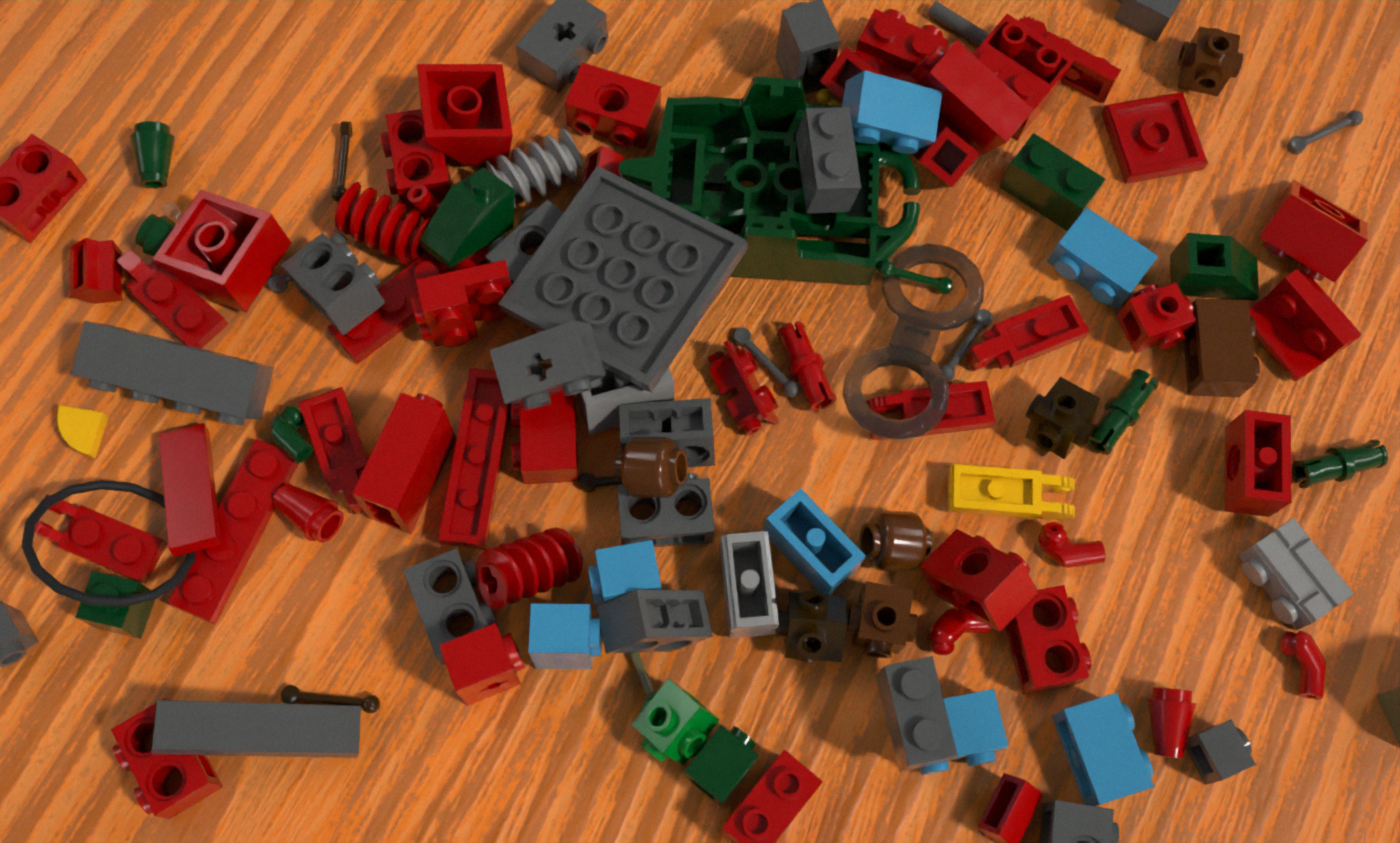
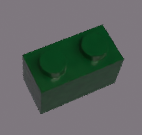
(1051, 182)

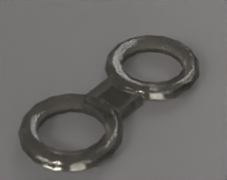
(914, 343)

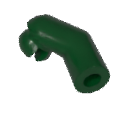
(285, 435)

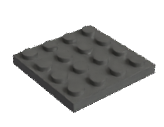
(628, 269)

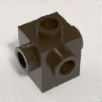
(1062, 418)
(813, 626)

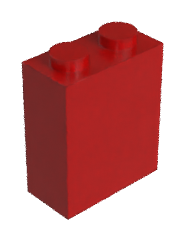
(972, 97)
(405, 462)

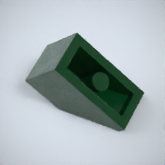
(469, 218)

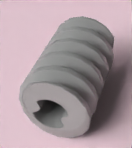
(540, 165)

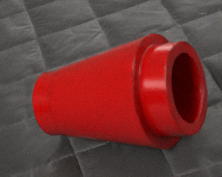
(310, 513)
(1171, 720)

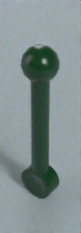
(942, 285)

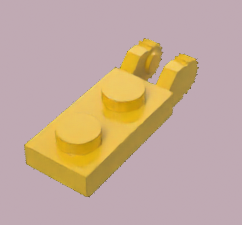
(1007, 492)

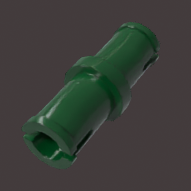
(1122, 411)
(1339, 463)

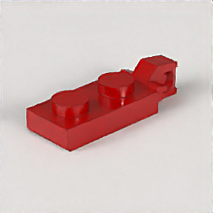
(172, 301)
(1029, 335)
(336, 442)

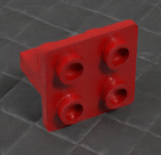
(1301, 325)

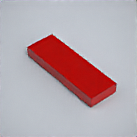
(189, 490)

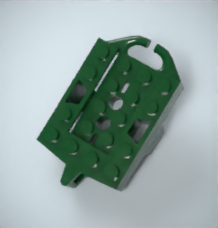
(755, 141)

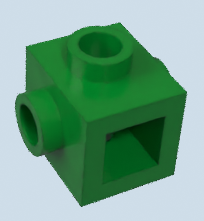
(674, 724)

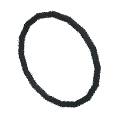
(77, 595)

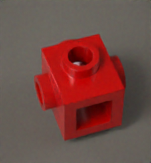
(1156, 317)

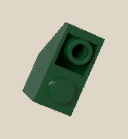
(1214, 267)

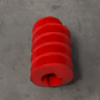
(378, 226)
(527, 567)

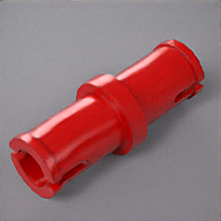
(806, 366)

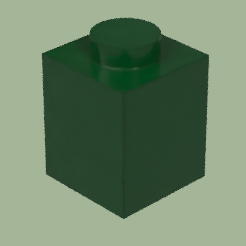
(122, 620)
(722, 763)

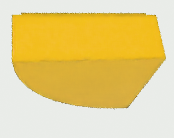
(82, 429)

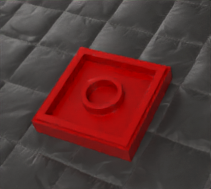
(1154, 137)

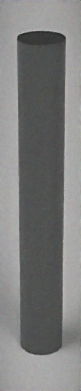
(957, 23)

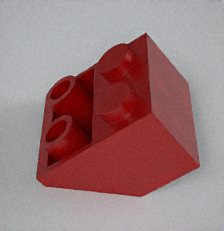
(1025, 64)

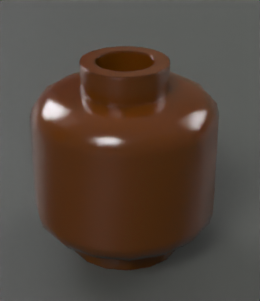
(651, 467)
(895, 541)

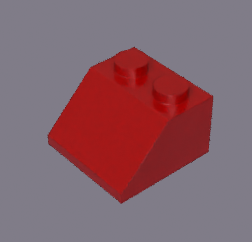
(465, 111)
(1313, 232)
(224, 249)

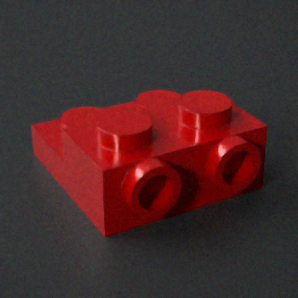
(897, 45)
(456, 299)

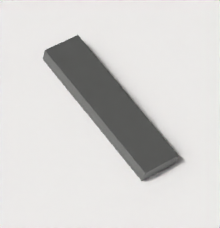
(256, 729)

